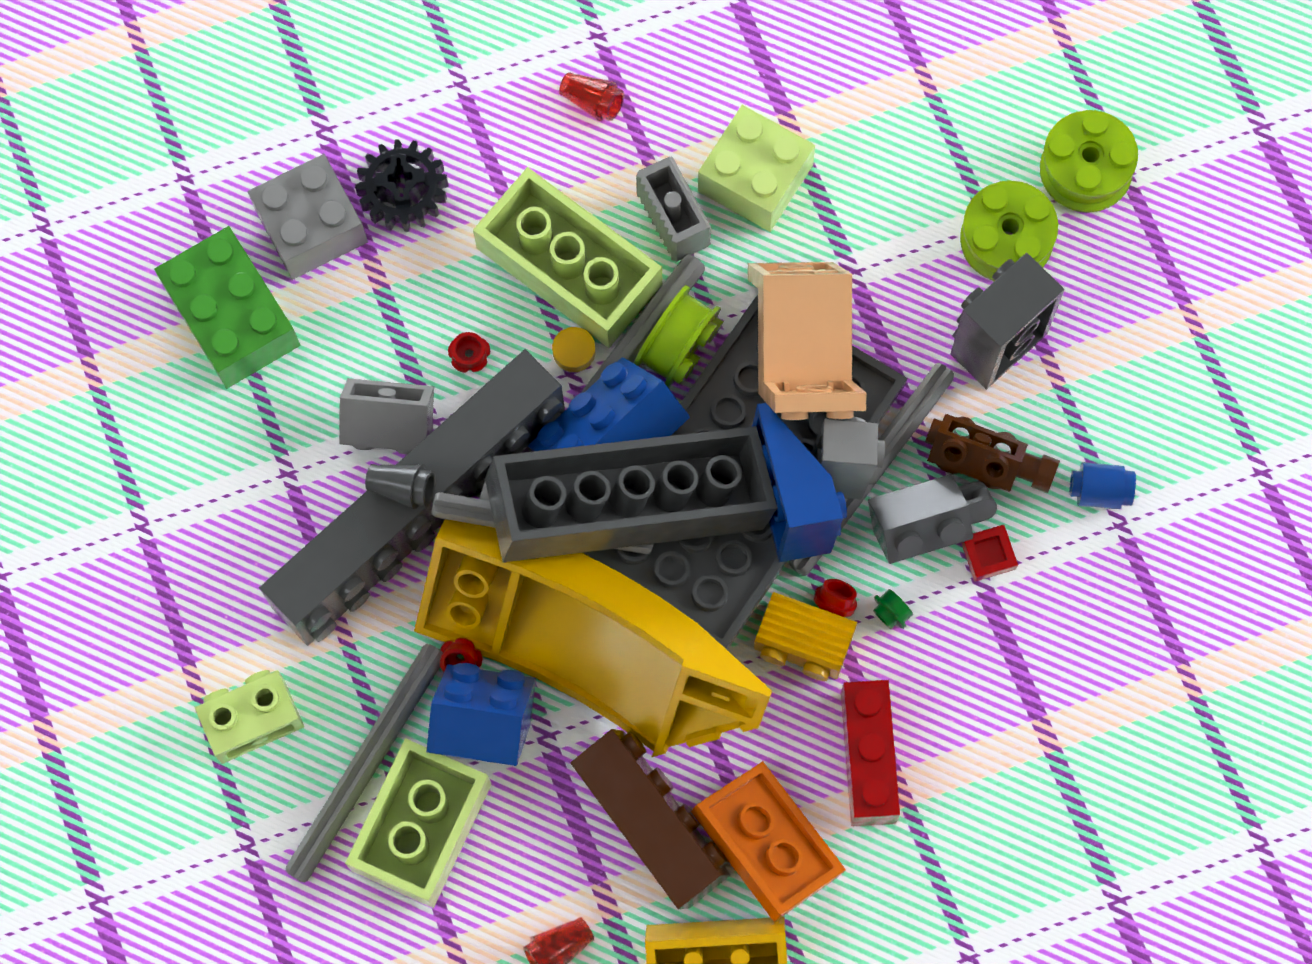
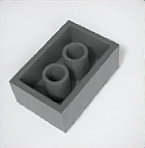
(1005, 319)

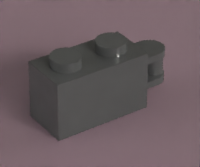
(928, 516)

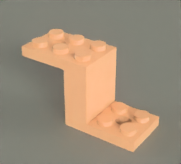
(805, 339)

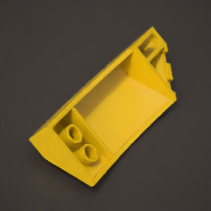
(589, 638)

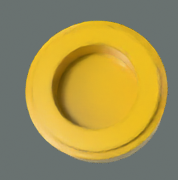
(573, 349)

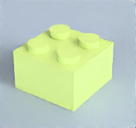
(756, 168)

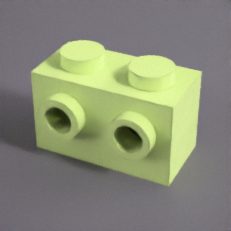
(248, 715)

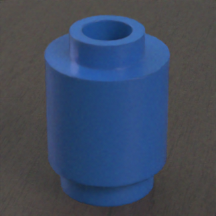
(1103, 486)

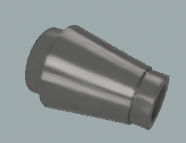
(402, 483)

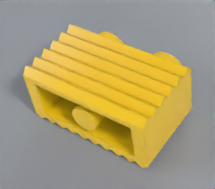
(804, 637)

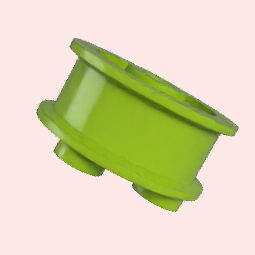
(1088, 161)
(1012, 209)
(677, 337)

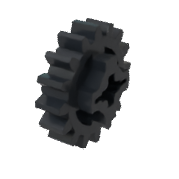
(418, 185)

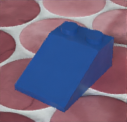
(804, 492)

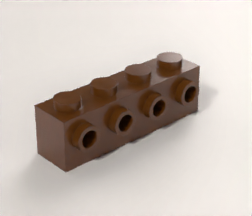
(651, 818)

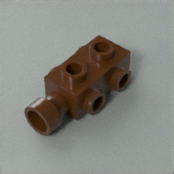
(982, 460)

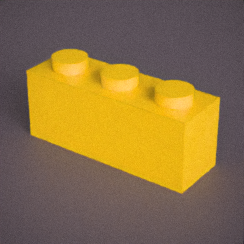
(717, 942)

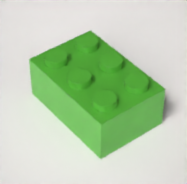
(227, 307)

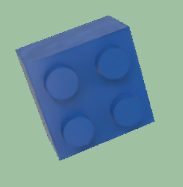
(481, 714)

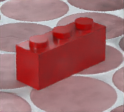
(870, 753)

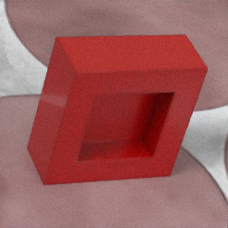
(990, 553)

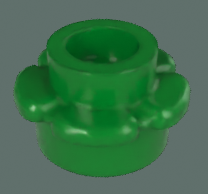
(892, 609)

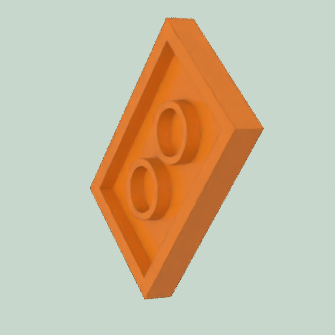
(768, 841)

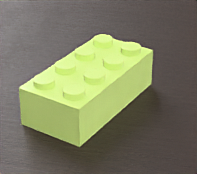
(568, 257)

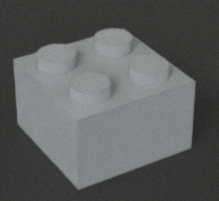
(308, 216)

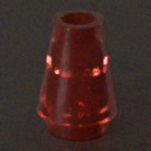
(593, 95)
(559, 943)

